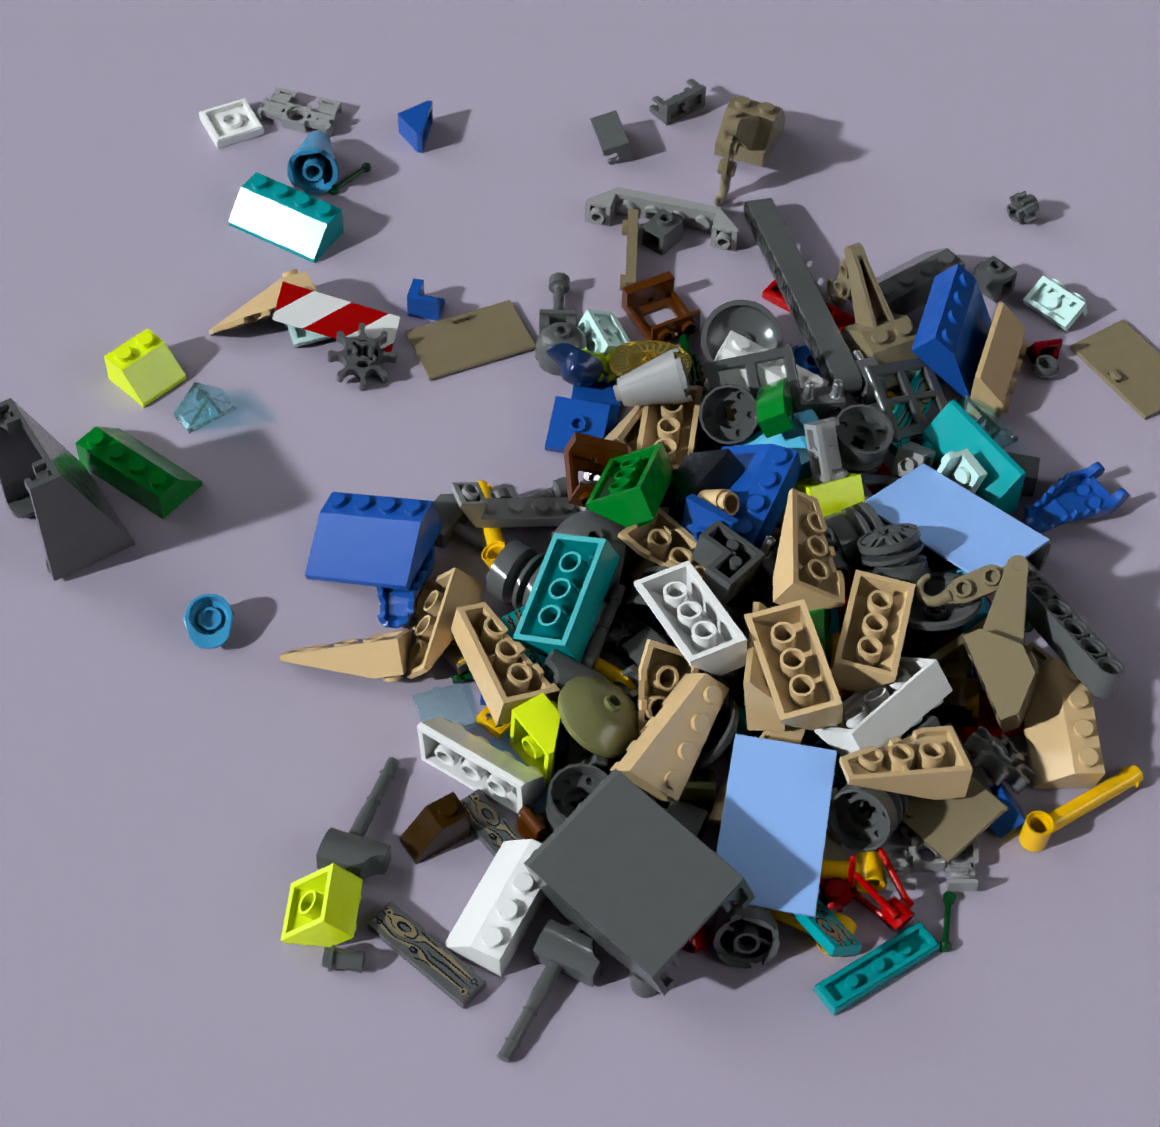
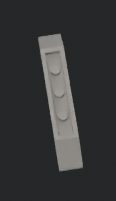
(695, 215)
(512, 511)

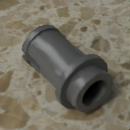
(343, 959)

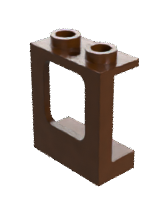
(654, 295)
(587, 455)

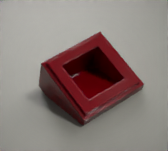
(1046, 347)

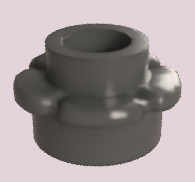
(1045, 367)

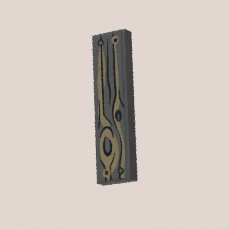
(488, 822)
(427, 955)

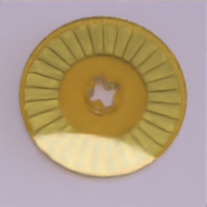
(636, 353)

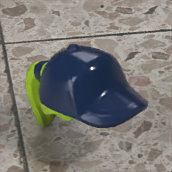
(580, 365)

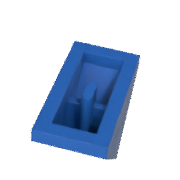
(415, 124)

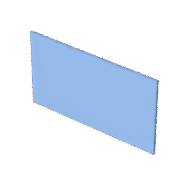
(955, 520)
(777, 820)

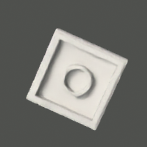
(231, 123)

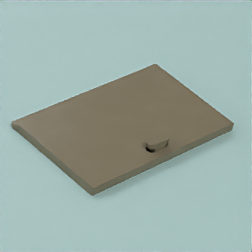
(470, 340)
(1125, 364)
(953, 823)

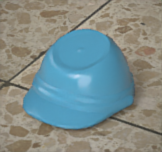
(209, 621)

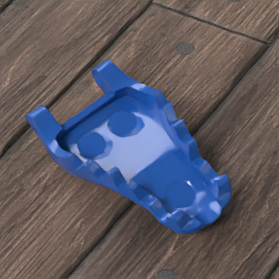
(1074, 499)
(398, 604)

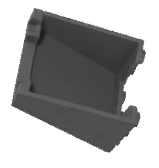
(54, 486)
(634, 878)

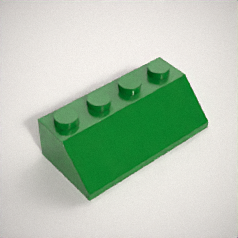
(136, 470)
(633, 486)

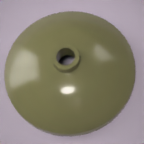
(598, 715)

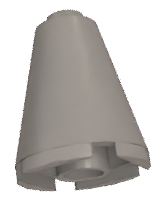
(655, 382)

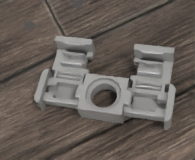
(281, 109)
(907, 859)

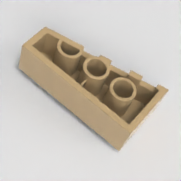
(498, 662)
(674, 738)

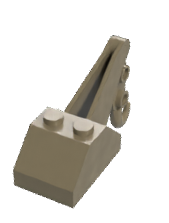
(746, 135)
(876, 328)
(998, 648)

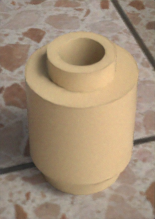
(722, 499)

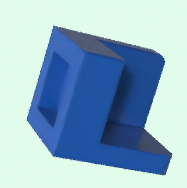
(421, 305)
(1012, 817)

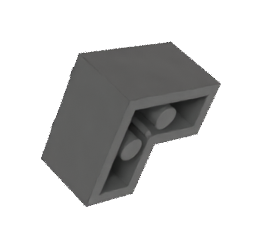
(728, 561)

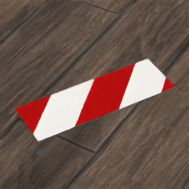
(329, 314)

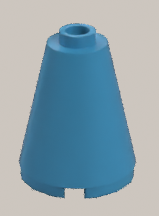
(314, 164)

